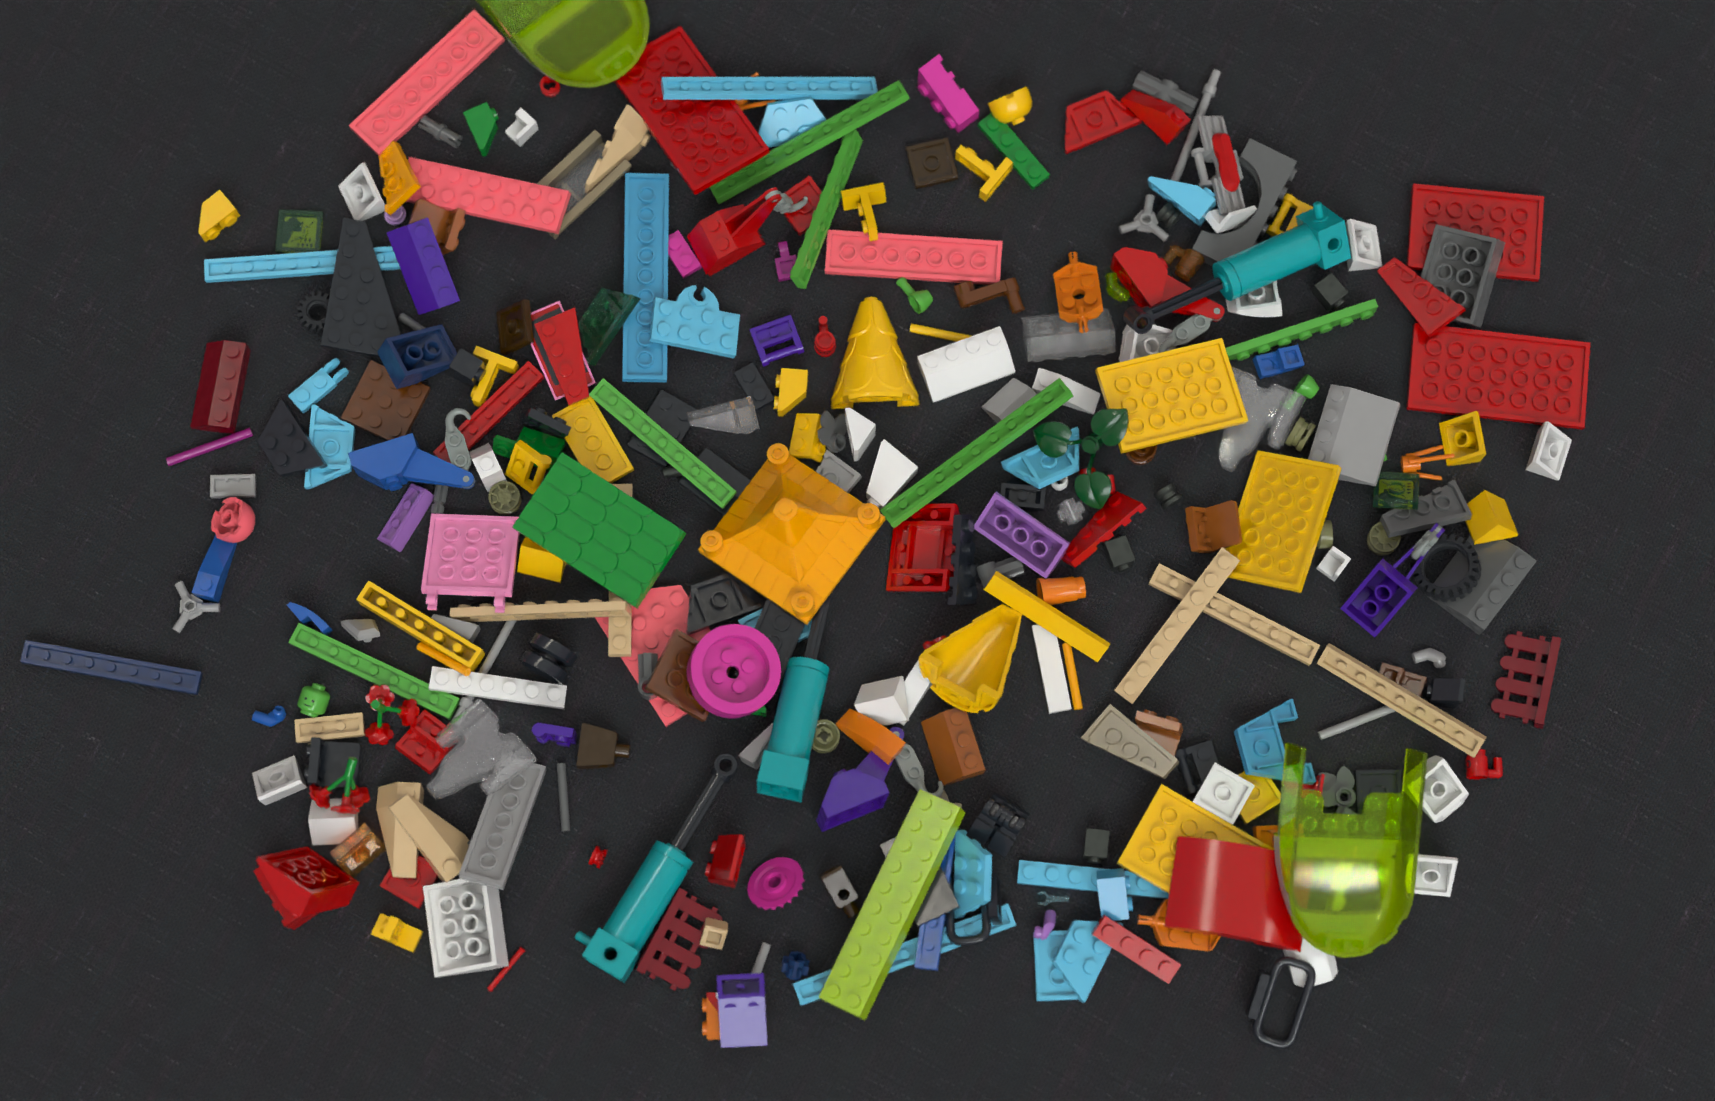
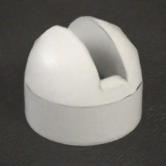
(1064, 482)

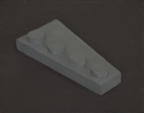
(1441, 506)

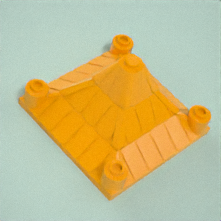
(791, 534)

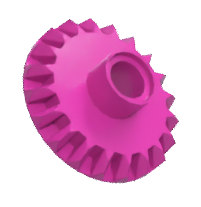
(775, 883)

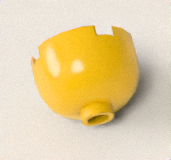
(1012, 106)

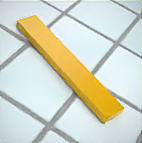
(1047, 616)

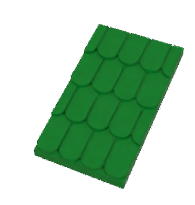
(599, 530)

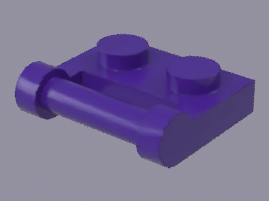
(773, 334)
(562, 735)

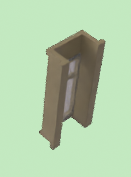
(573, 173)

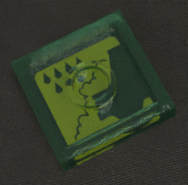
(299, 231)
(1396, 490)

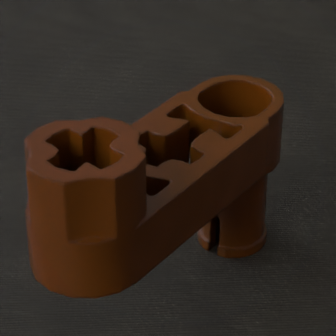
(968, 296)

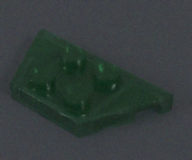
(604, 321)

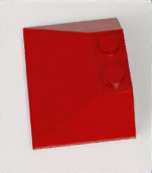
(923, 550)

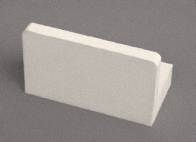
(1230, 221)

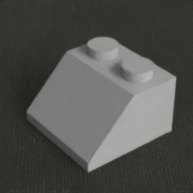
(1008, 400)

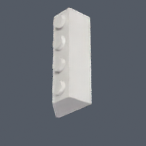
(966, 364)

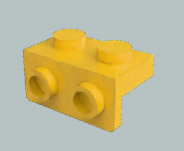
(805, 438)

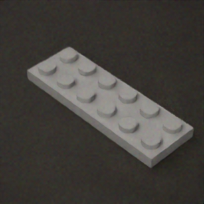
(502, 829)

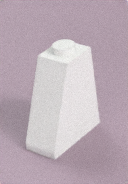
(487, 466)
(889, 475)

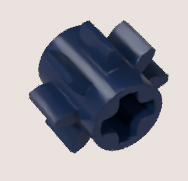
(795, 965)

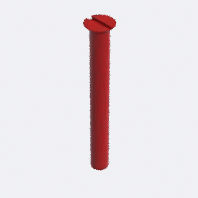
(512, 961)

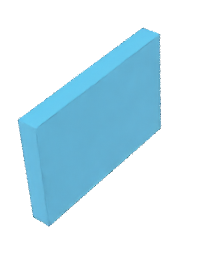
(1048, 980)

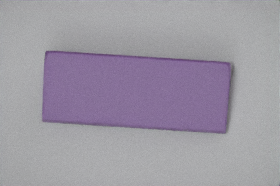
(406, 517)

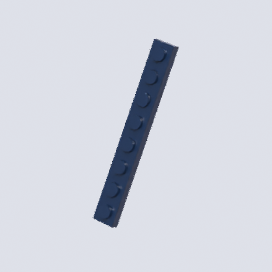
(111, 667)

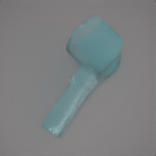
(1051, 898)

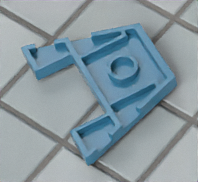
(1262, 744)

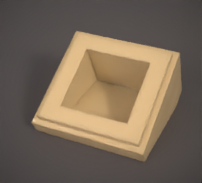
(714, 933)

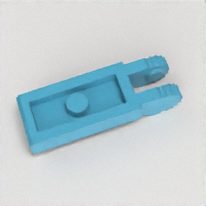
(317, 386)

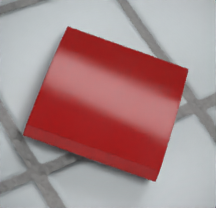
(420, 743)

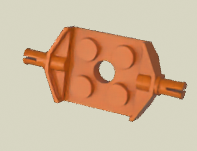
(1074, 280)
(1176, 938)

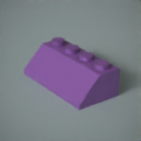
(1021, 535)

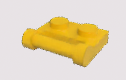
(1288, 201)
(521, 465)

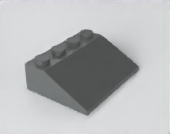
(1463, 269)
(1501, 573)

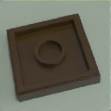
(931, 163)
(515, 327)

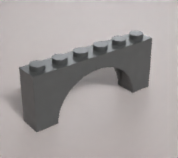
(1271, 173)

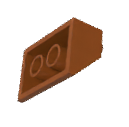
(953, 746)

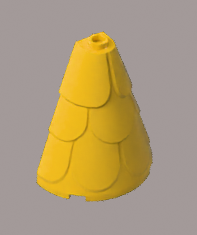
(873, 362)
(973, 661)

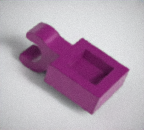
(785, 263)

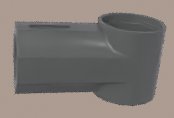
(1009, 567)
(646, 665)

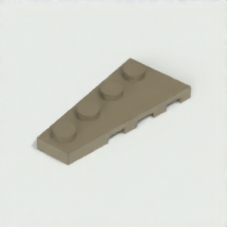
(1127, 741)

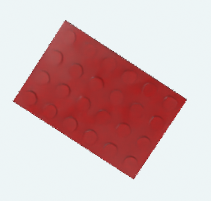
(1499, 215)

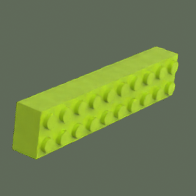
(892, 904)

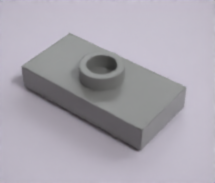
(233, 486)

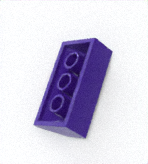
(423, 266)

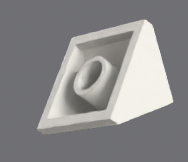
(362, 194)
(1363, 246)
(860, 432)
(1549, 452)
(883, 701)
(278, 780)
(329, 826)
(1435, 875)

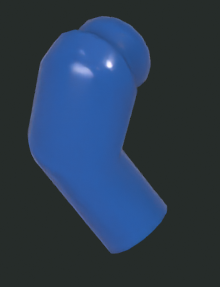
(270, 719)

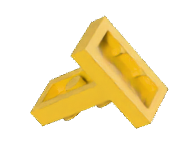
(984, 170)
(862, 199)
(494, 363)
(397, 932)

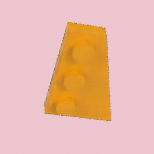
(398, 177)

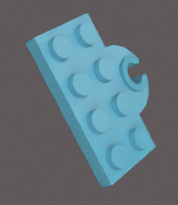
(695, 324)

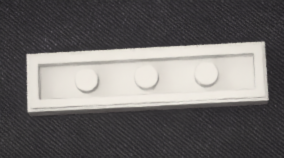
(1051, 670)

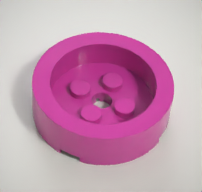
(756, 666)

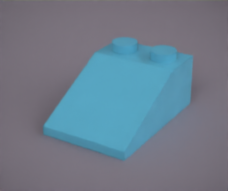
(1185, 197)

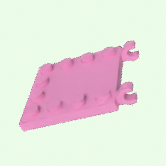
(470, 557)

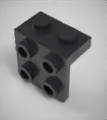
(329, 761)

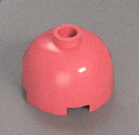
(233, 521)

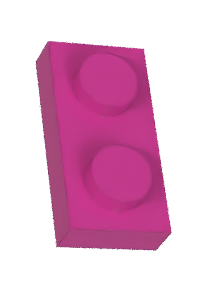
(682, 255)

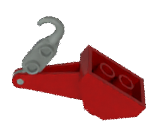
(734, 230)
(1149, 285)

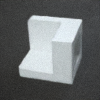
(522, 128)
(1333, 563)

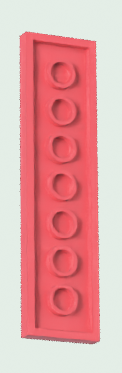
(427, 82)
(490, 196)
(913, 257)

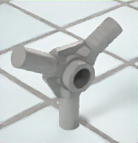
(1145, 221)
(191, 607)

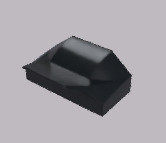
(1024, 494)

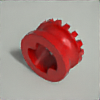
(552, 91)
(597, 857)

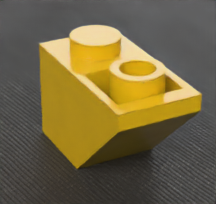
(215, 215)
(792, 389)

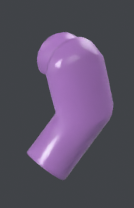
(1049, 924)

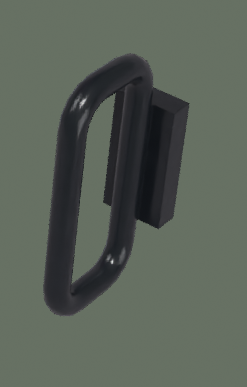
(990, 913)
(1262, 994)

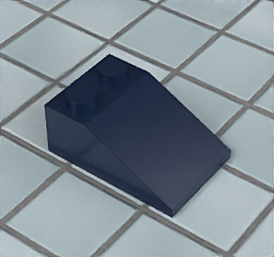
(417, 355)

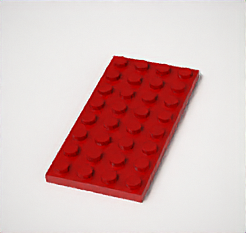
(698, 136)
(1499, 376)

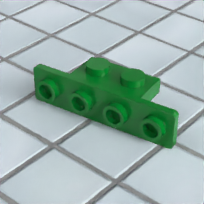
(539, 441)

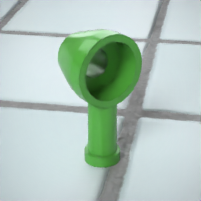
(918, 300)
(1307, 387)

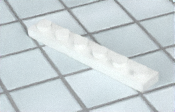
(498, 688)

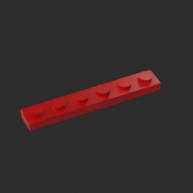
(496, 407)

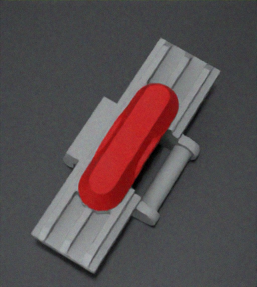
(1218, 150)

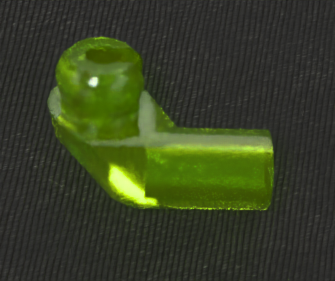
(1115, 290)

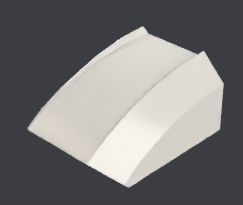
(1258, 303)
(1141, 345)
(1442, 790)
(1323, 963)

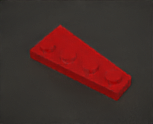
(1424, 301)
(564, 350)
(1100, 528)

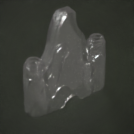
(1265, 408)
(480, 754)

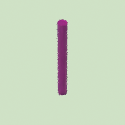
(213, 445)

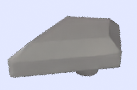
(361, 629)

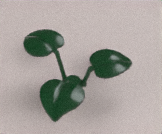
(1108, 427)

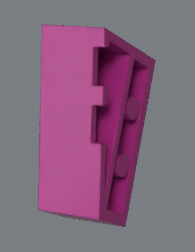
(946, 95)

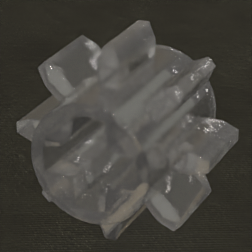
(1070, 511)

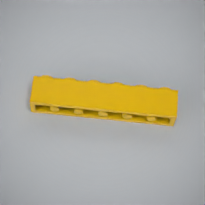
(420, 625)

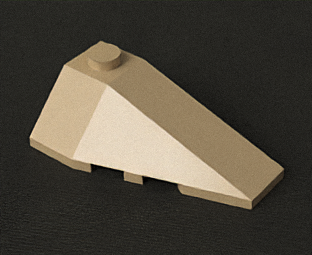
(627, 141)
(435, 838)
(399, 847)

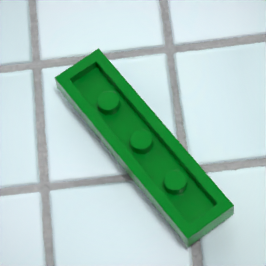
(1012, 147)

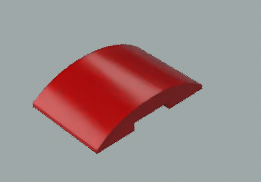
(1229, 893)

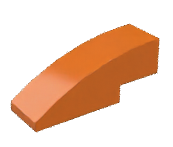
(871, 735)

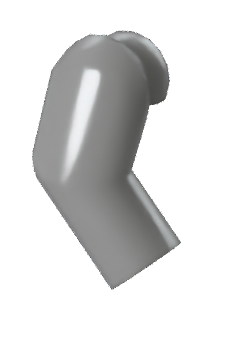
(1430, 654)

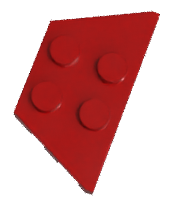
(1096, 120)

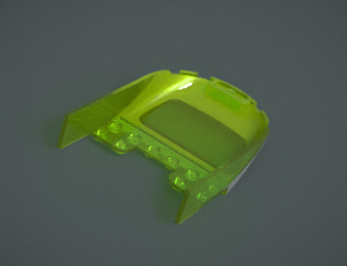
(574, 39)
(1348, 874)

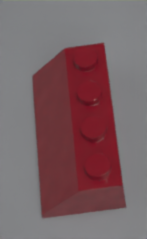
(221, 386)

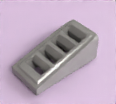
(465, 629)
(753, 753)

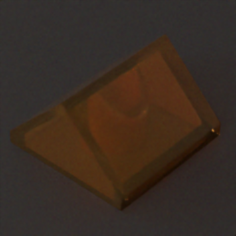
(358, 850)

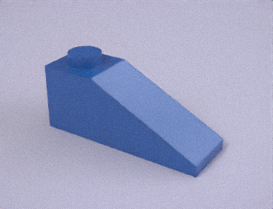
(214, 570)

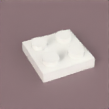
(1223, 793)

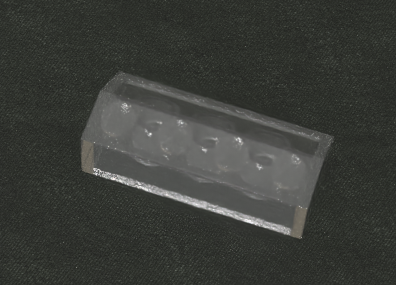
(1056, 339)

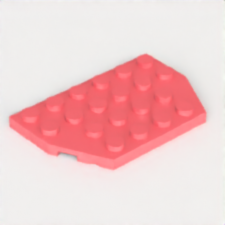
(652, 626)

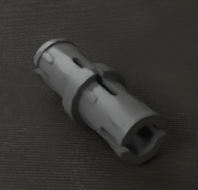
(440, 131)

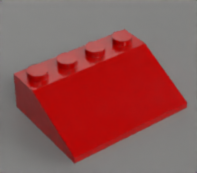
(307, 881)

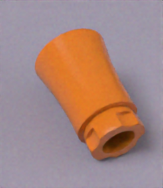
(1060, 589)

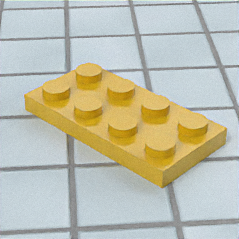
(594, 441)

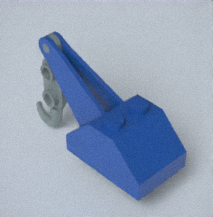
(401, 460)

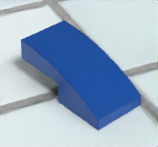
(1278, 362)
(306, 615)

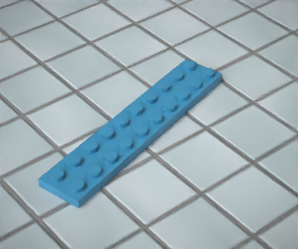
(645, 272)

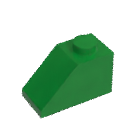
(482, 126)

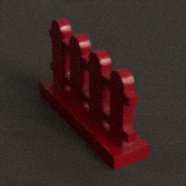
(1526, 689)
(669, 948)

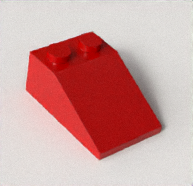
(727, 860)

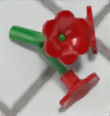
(380, 700)
(353, 795)

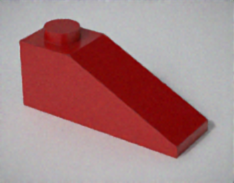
(1160, 116)

